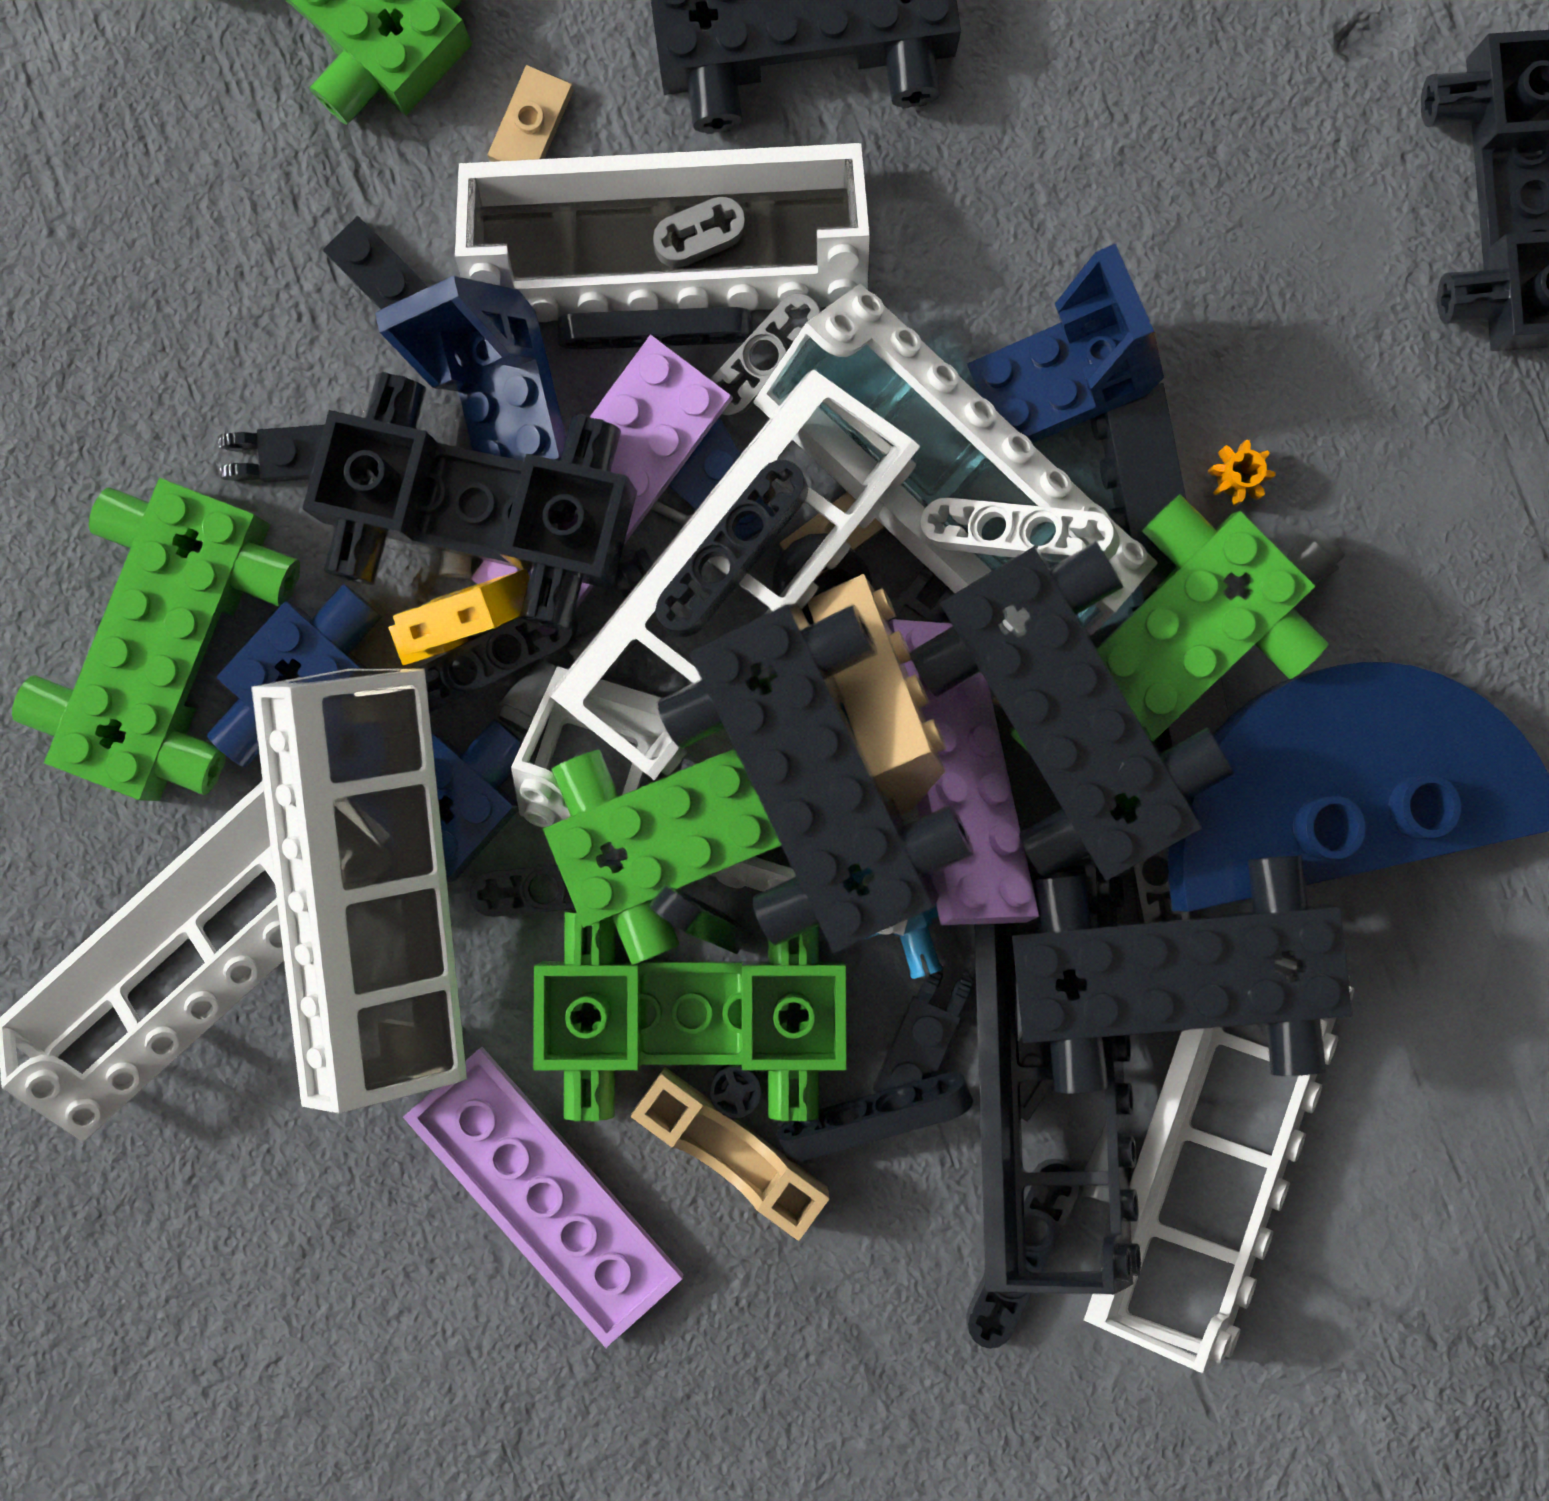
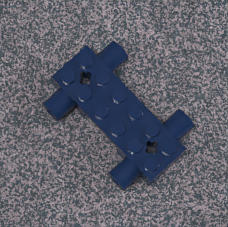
(324, 646)

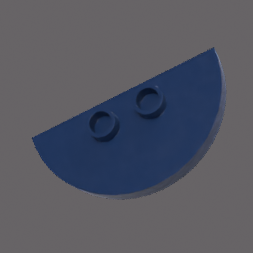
(1358, 777)

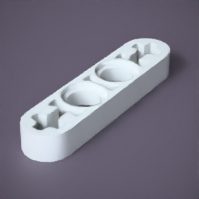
(1019, 525)

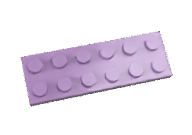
(662, 418)
(996, 879)
(544, 1198)

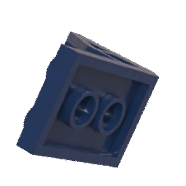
(491, 352)
(1082, 366)

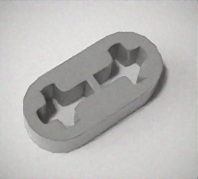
(694, 221)

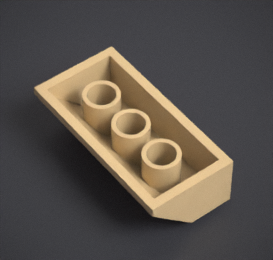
(886, 701)

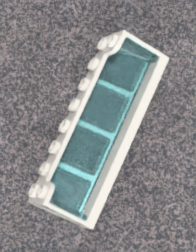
(961, 437)

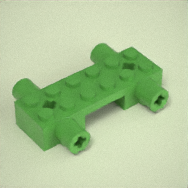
(375, 58)
(1195, 633)
(155, 641)
(671, 835)
(687, 1018)

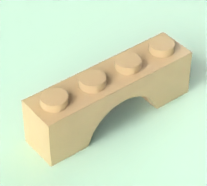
(756, 1168)

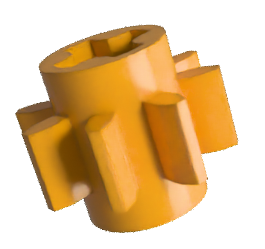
(1230, 481)

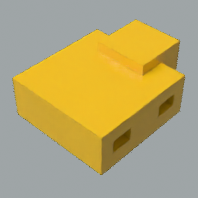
(454, 616)

